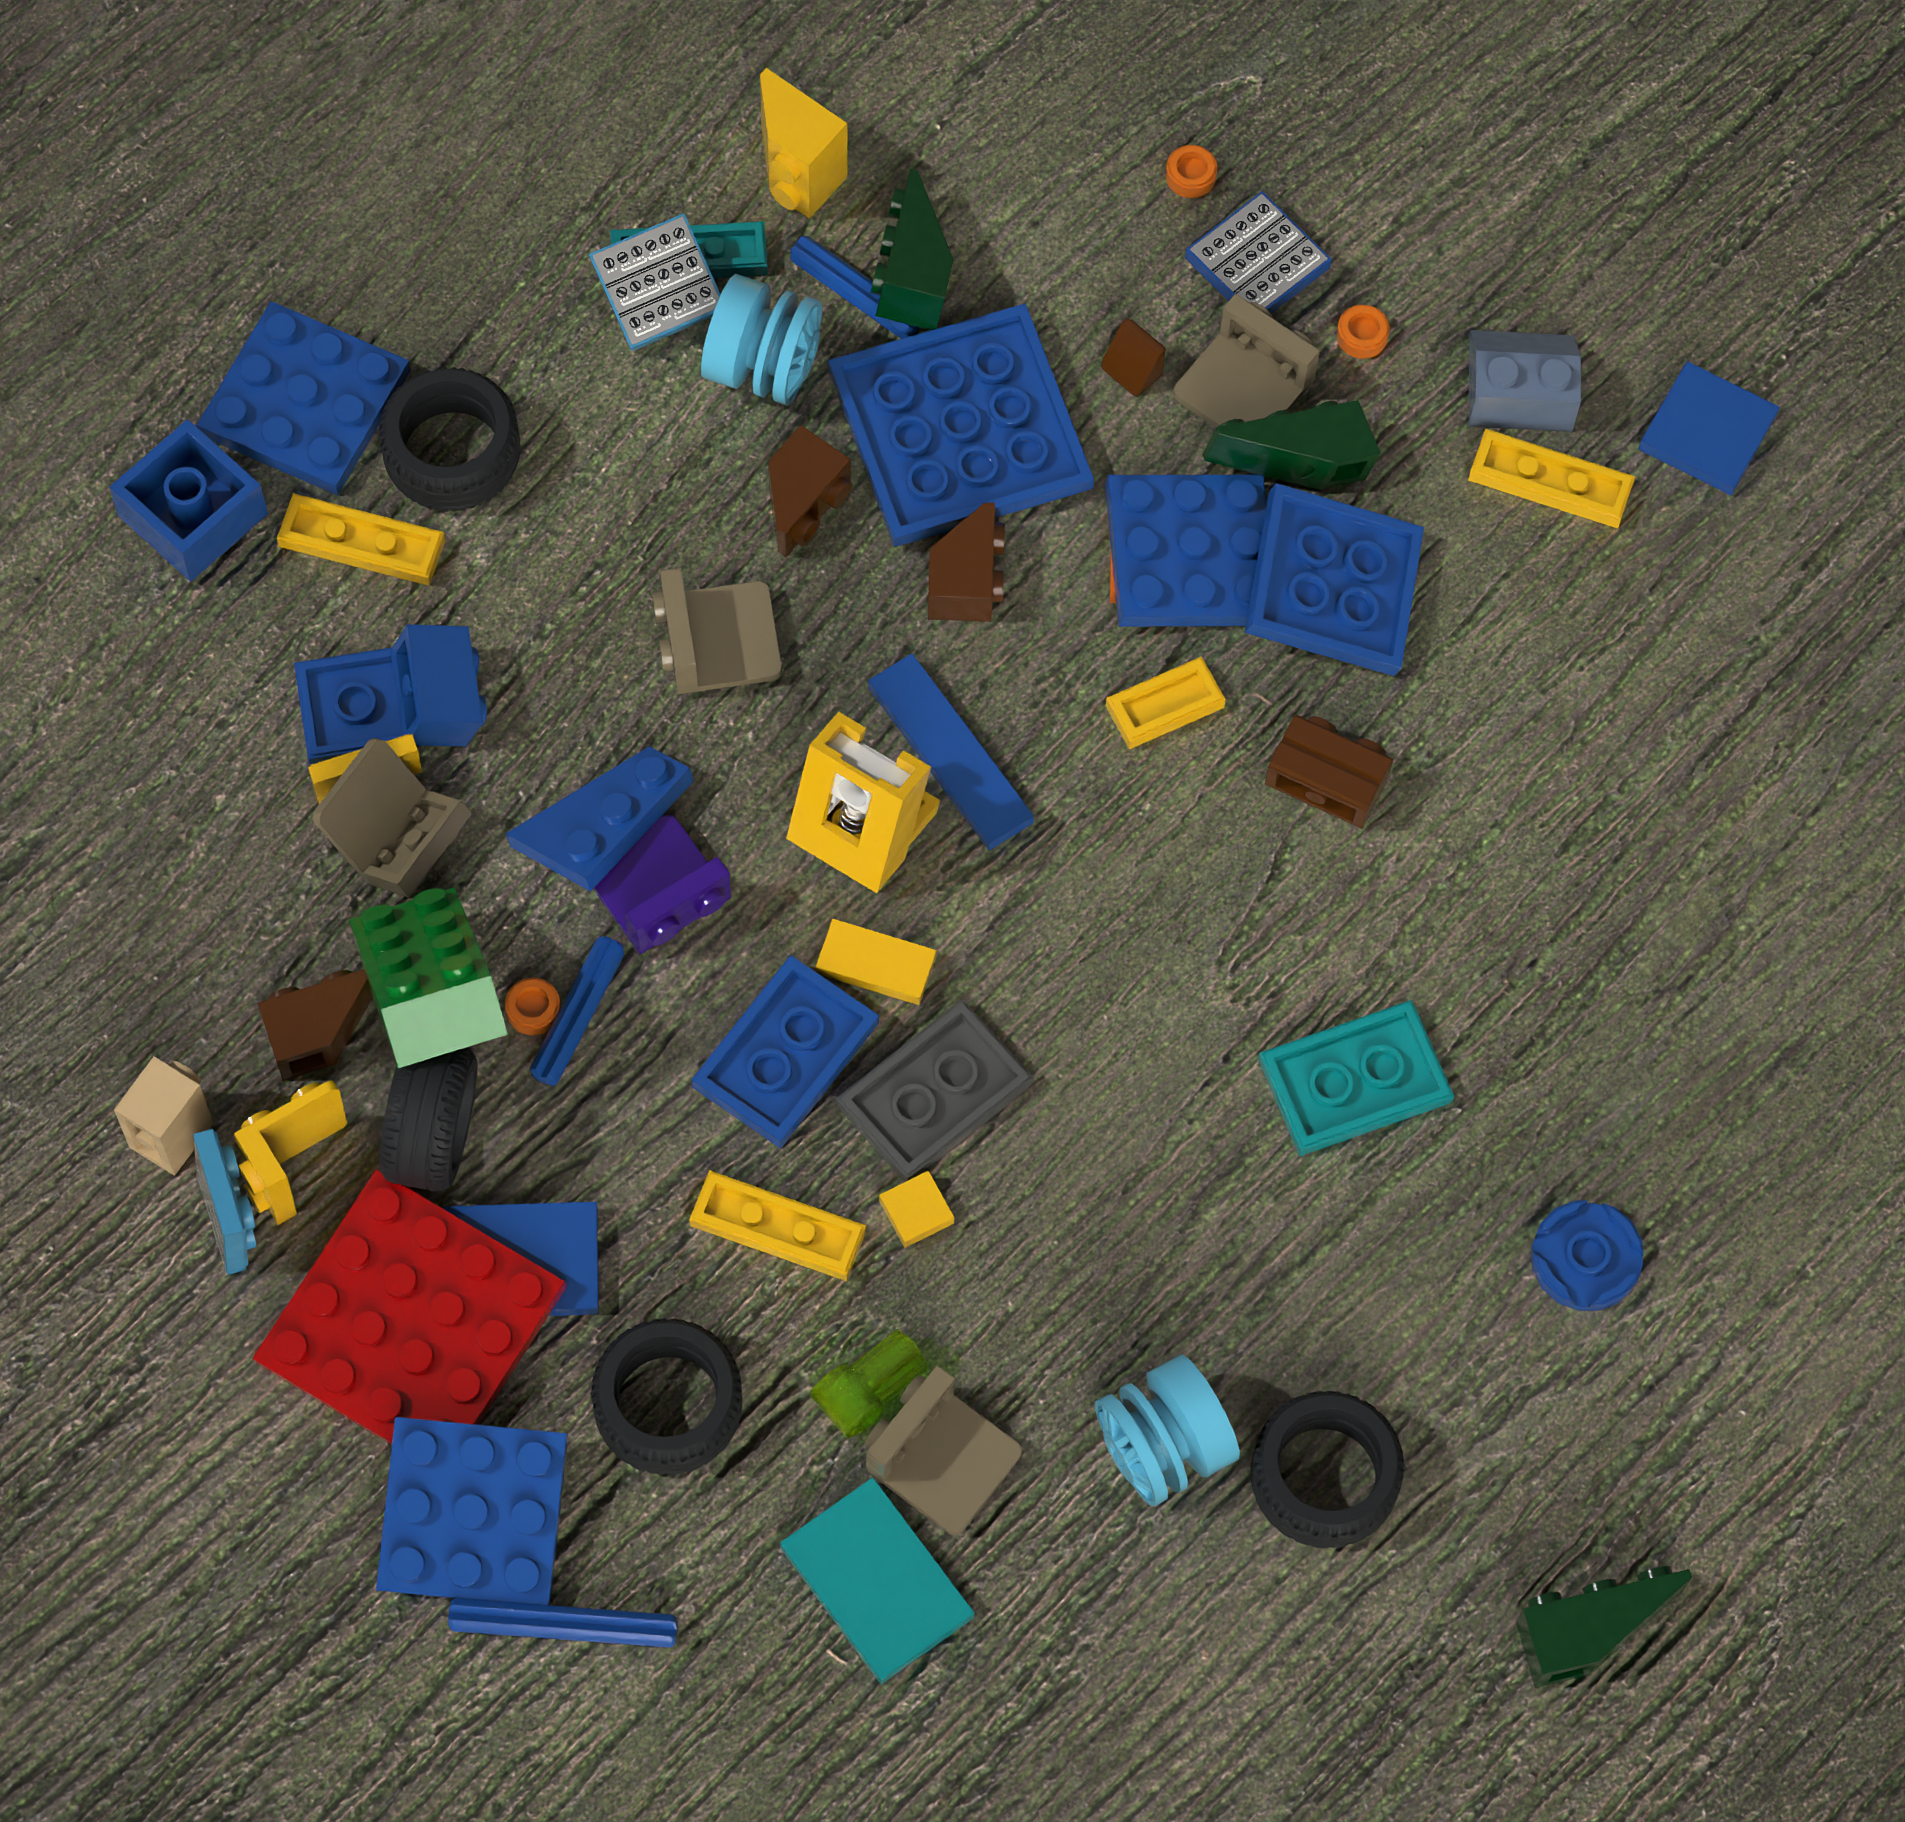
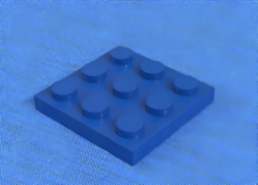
(303, 398)
(1184, 547)
(1334, 579)
(472, 1511)

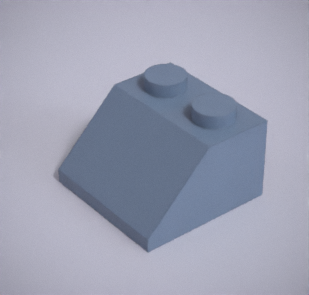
(1523, 380)

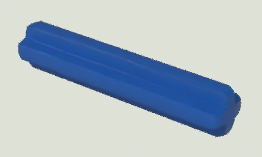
(844, 281)
(577, 1010)

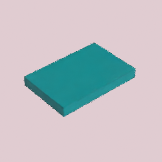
(1355, 1078)
(877, 1580)

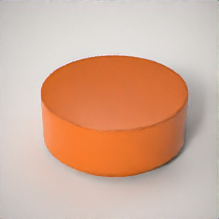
(1191, 171)
(1363, 331)
(532, 1006)

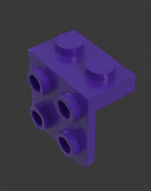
(662, 886)

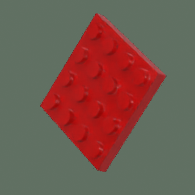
(408, 1315)

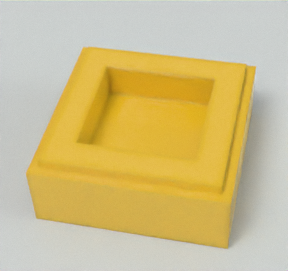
(916, 1209)

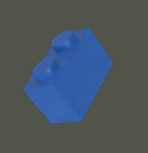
(438, 685)

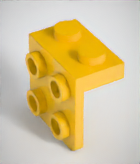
(279, 1135)

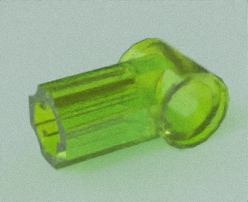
(857, 1392)

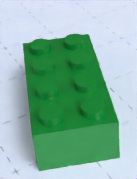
(427, 976)

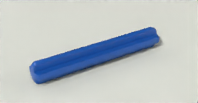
(563, 1622)

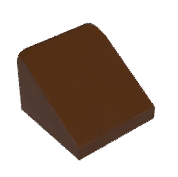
(1134, 358)

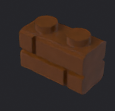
(1329, 769)

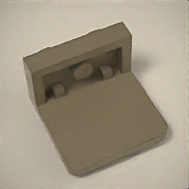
(1248, 367)
(716, 634)
(388, 820)
(940, 1453)

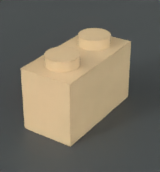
(164, 1113)

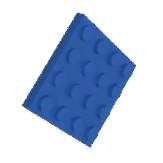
(960, 424)

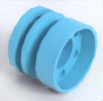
(752, 337)
(1157, 1435)

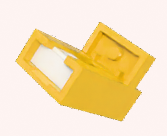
(859, 805)

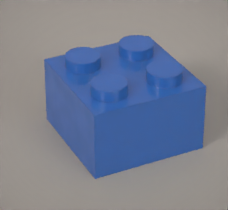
(189, 500)

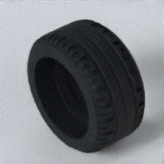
(442, 393)
(428, 1120)
(660, 1340)
(1342, 1414)

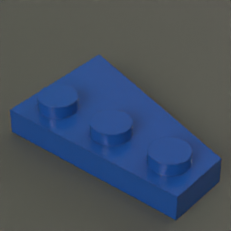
(603, 819)

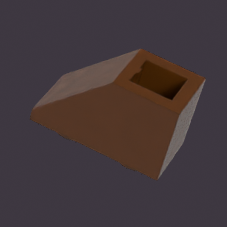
(803, 484)
(962, 569)
(314, 1023)

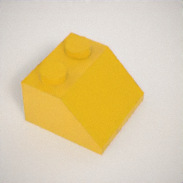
(801, 146)

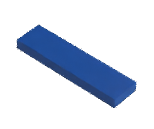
(951, 751)

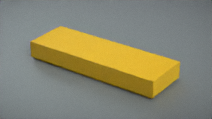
(1551, 478)
(361, 539)
(777, 1225)

